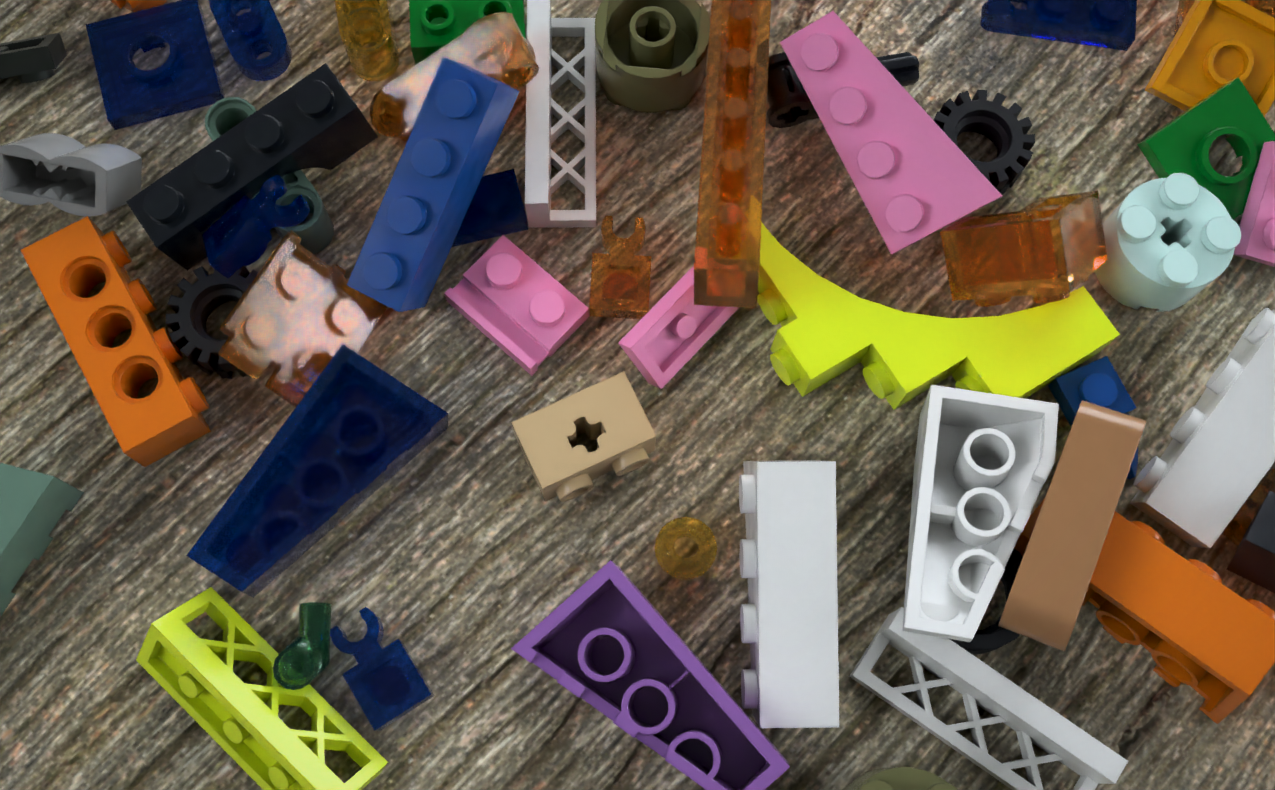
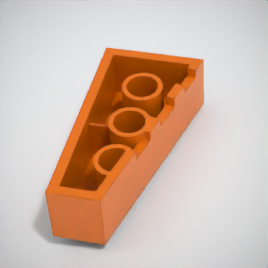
(1179, 614)

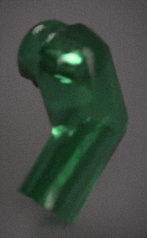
(309, 650)

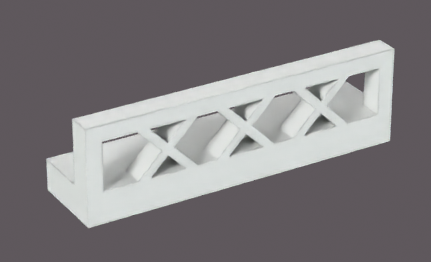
(539, 111)
(996, 695)

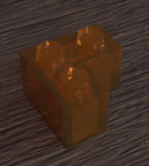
(1027, 251)

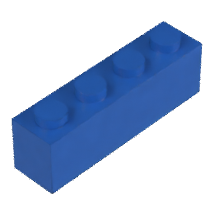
(432, 186)

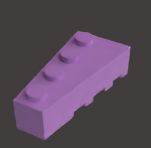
(641, 675)

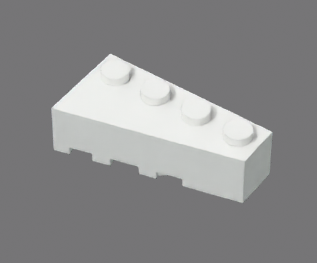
(1218, 444)
(790, 593)

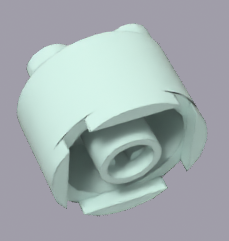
(1166, 243)

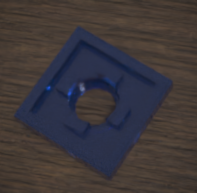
(179, 85)

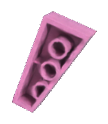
(892, 149)

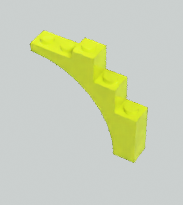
(907, 352)

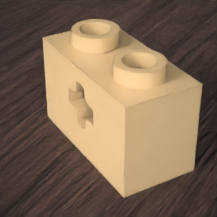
(603, 412)

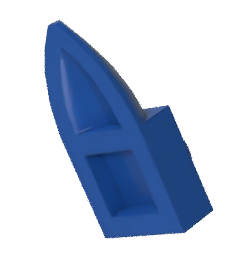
(1095, 384)

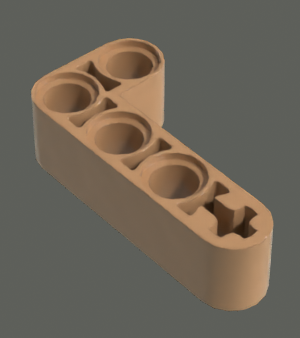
(1072, 525)

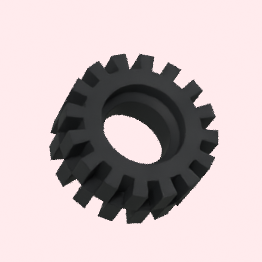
(996, 124)
(192, 314)

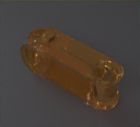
(488, 45)

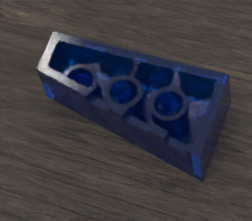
(318, 468)

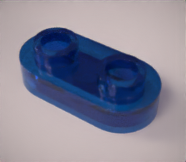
(252, 35)

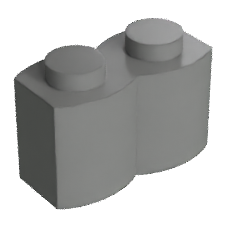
(69, 174)

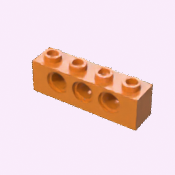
(66, 271)

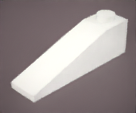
(971, 497)

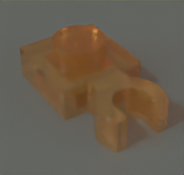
(620, 278)

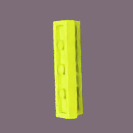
(237, 711)

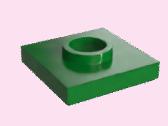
(1186, 142)

